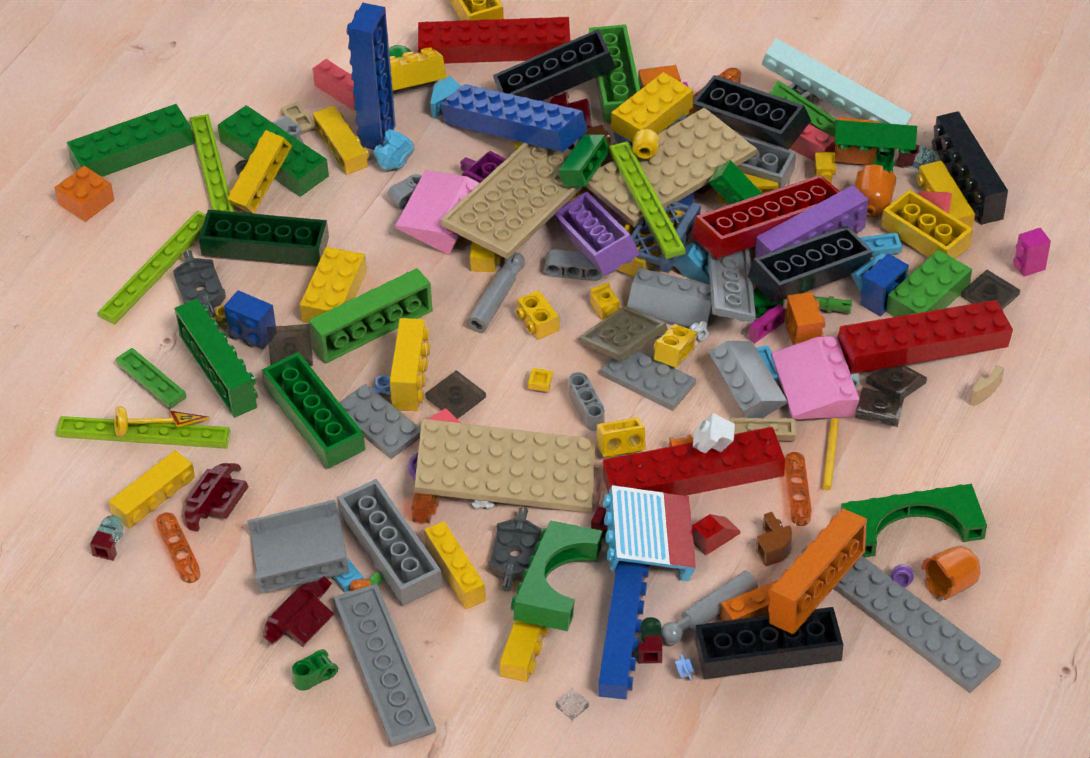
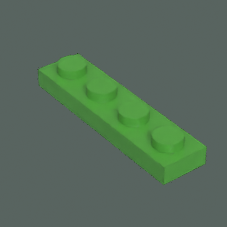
(818, 117)
(151, 378)

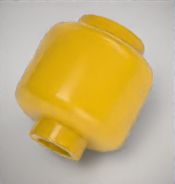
(645, 144)

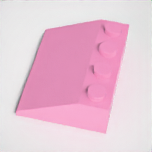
(429, 203)
(816, 379)

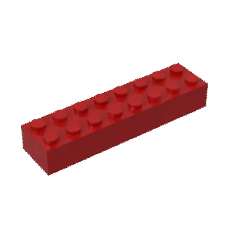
(493, 39)
(738, 224)
(924, 336)
(688, 471)

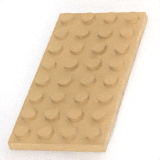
(682, 165)
(513, 200)
(505, 465)

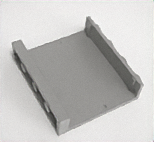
(298, 546)

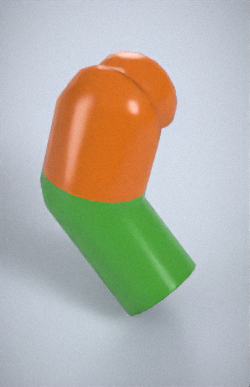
(376, 578)

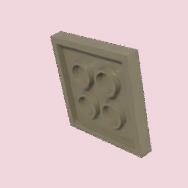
(623, 333)

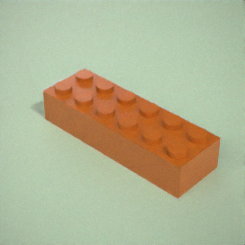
(817, 571)

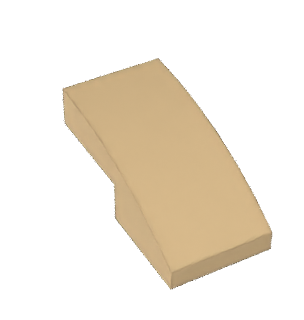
(296, 113)
(986, 387)

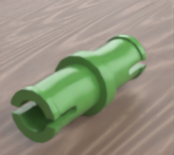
(831, 304)

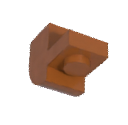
(776, 541)

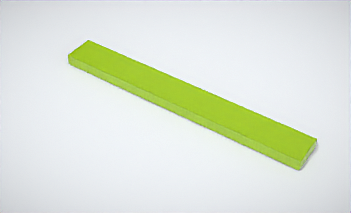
(211, 163)
(647, 200)
(153, 269)
(144, 433)

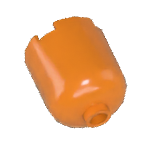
(877, 187)
(951, 571)

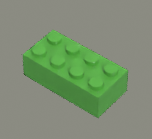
(930, 286)

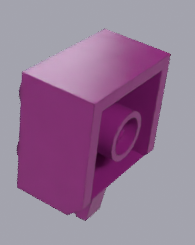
(481, 168)

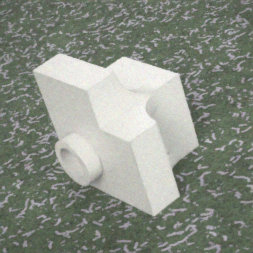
(713, 433)

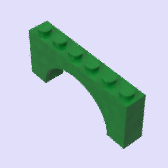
(951, 505)
(559, 545)

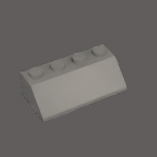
(670, 298)
(748, 378)

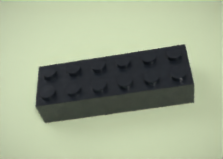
(558, 68)
(753, 111)
(970, 167)
(809, 264)
(758, 646)

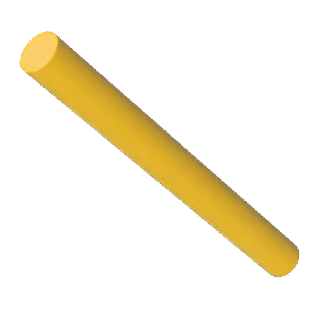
(830, 456)

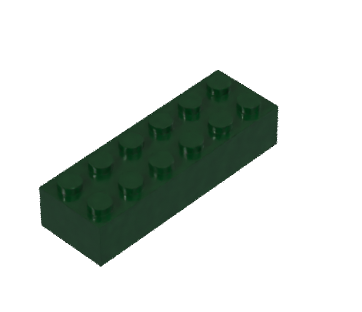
(263, 237)

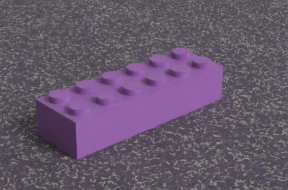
(838, 211)
(596, 233)

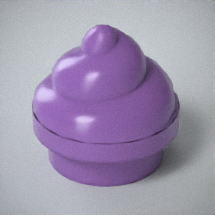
(902, 574)

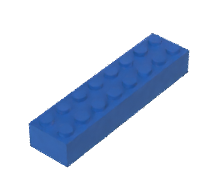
(371, 74)
(514, 117)

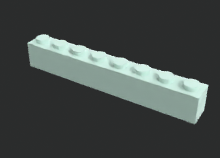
(831, 85)

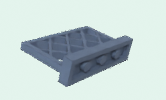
(684, 230)

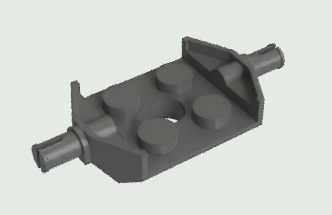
(196, 274)
(512, 536)

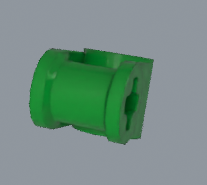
(885, 159)
(313, 670)

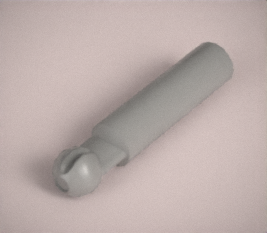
(495, 293)
(708, 607)

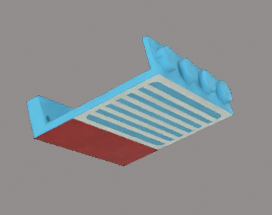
(649, 529)

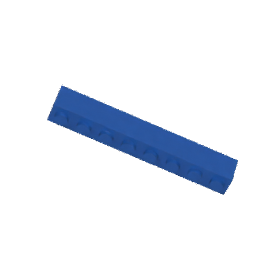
(622, 630)

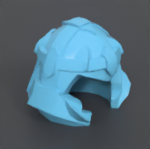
(395, 151)

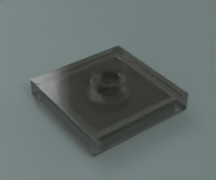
(990, 287)
(288, 340)
(896, 381)
(455, 394)
(878, 407)

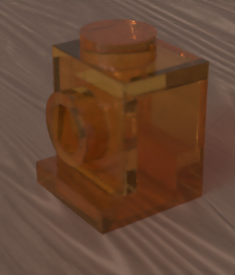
(424, 507)

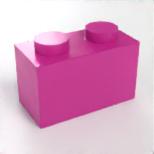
(1032, 252)

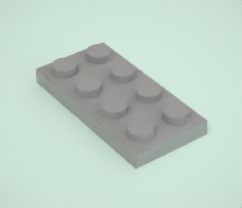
(650, 379)
(380, 421)

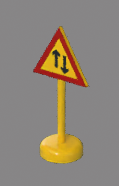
(179, 418)

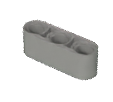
(571, 266)
(586, 400)

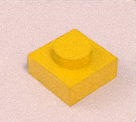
(540, 380)

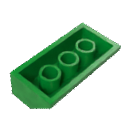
(875, 135)

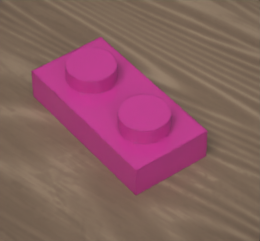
(767, 323)

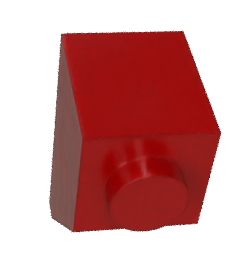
(713, 532)

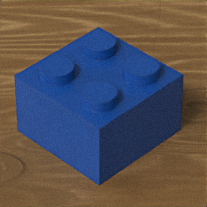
(881, 281)
(249, 318)

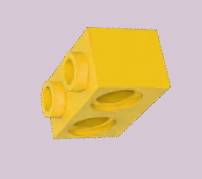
(537, 315)
(675, 345)
(620, 432)

